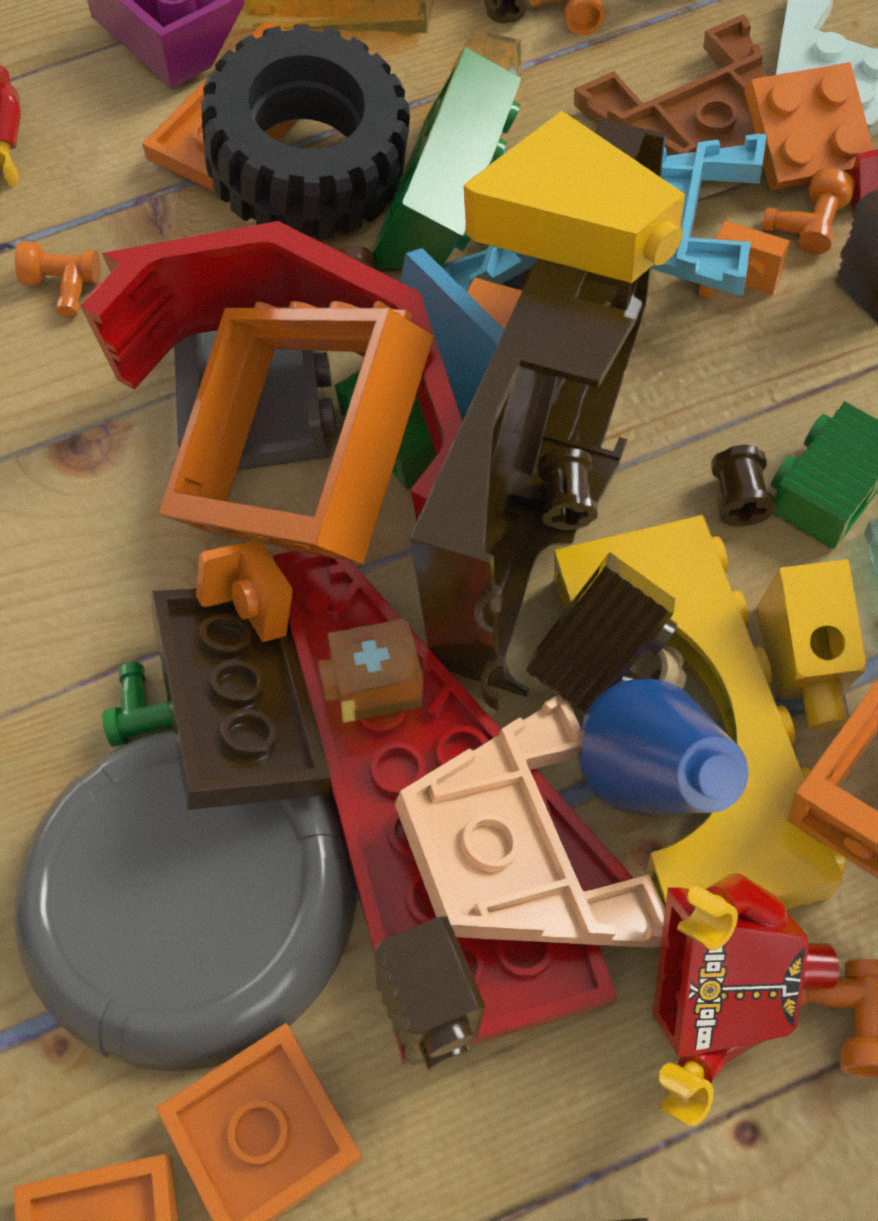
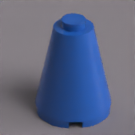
(659, 752)

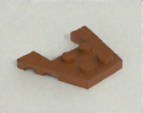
(697, 111)

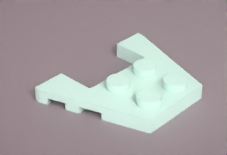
(808, 48)

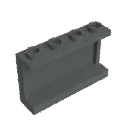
(291, 411)

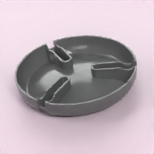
(175, 924)

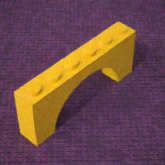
(717, 650)

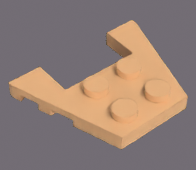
(496, 853)

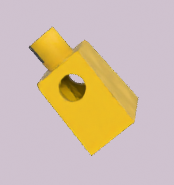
(813, 638)

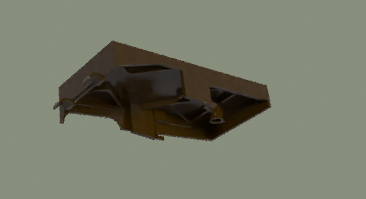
(541, 393)

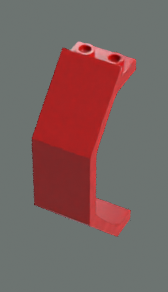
(186, 283)

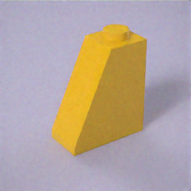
(575, 204)

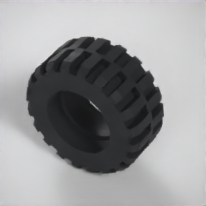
(314, 79)

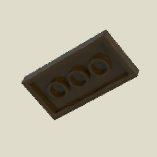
(235, 706)

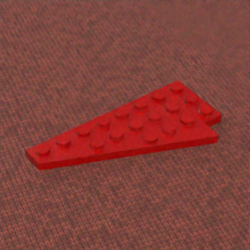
(383, 754)

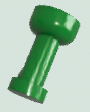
(133, 715)

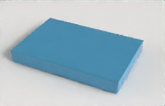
(460, 325)

